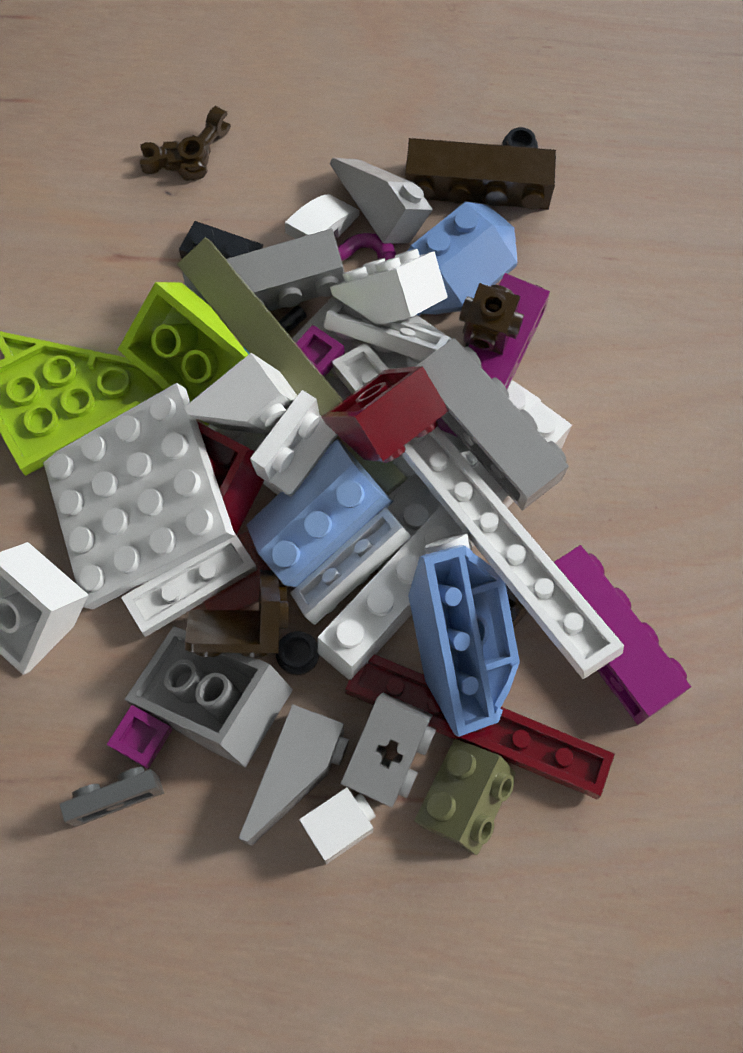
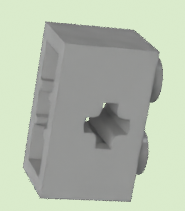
(369, 769)

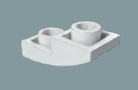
(319, 215)

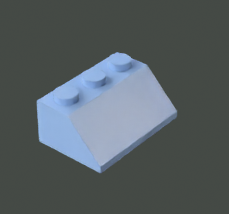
(323, 514)

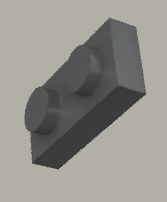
(96, 802)

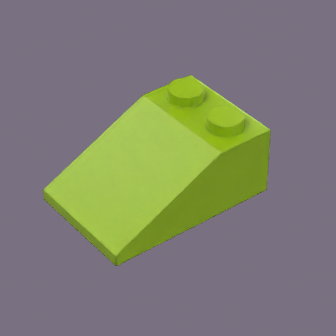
(180, 340)

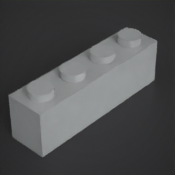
(289, 270)
(493, 427)

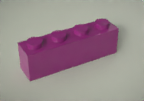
(503, 367)
(643, 675)

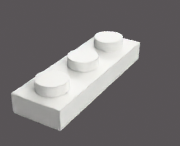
(388, 337)
(350, 565)
(188, 585)

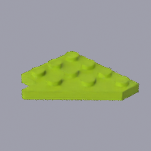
(60, 394)

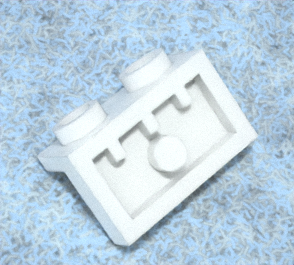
(293, 445)

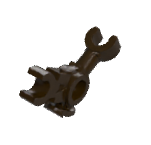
(188, 155)

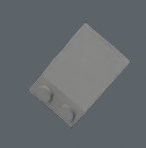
(211, 700)

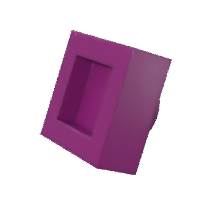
(320, 349)
(139, 736)

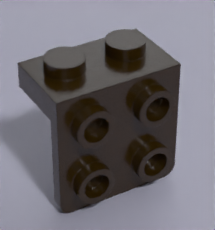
(241, 631)

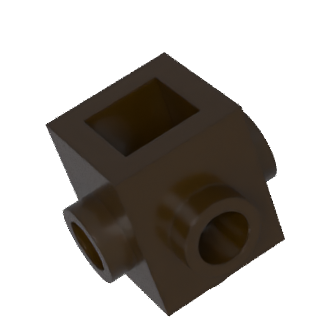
(491, 317)

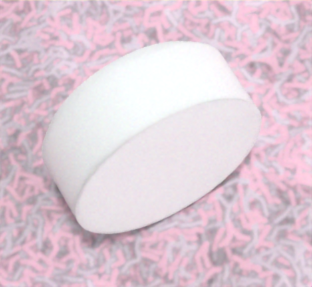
(448, 542)

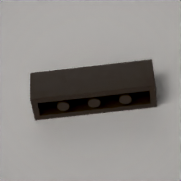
(482, 173)

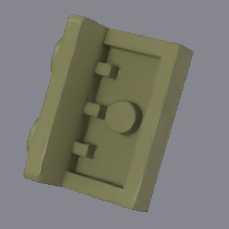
(467, 796)

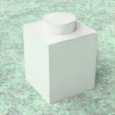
(338, 824)

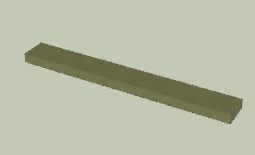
(269, 341)

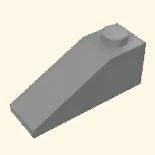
(386, 200)
(298, 764)

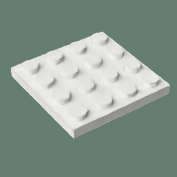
(137, 497)

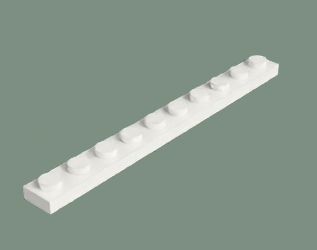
(499, 536)

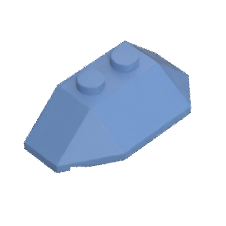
(470, 249)
(464, 636)

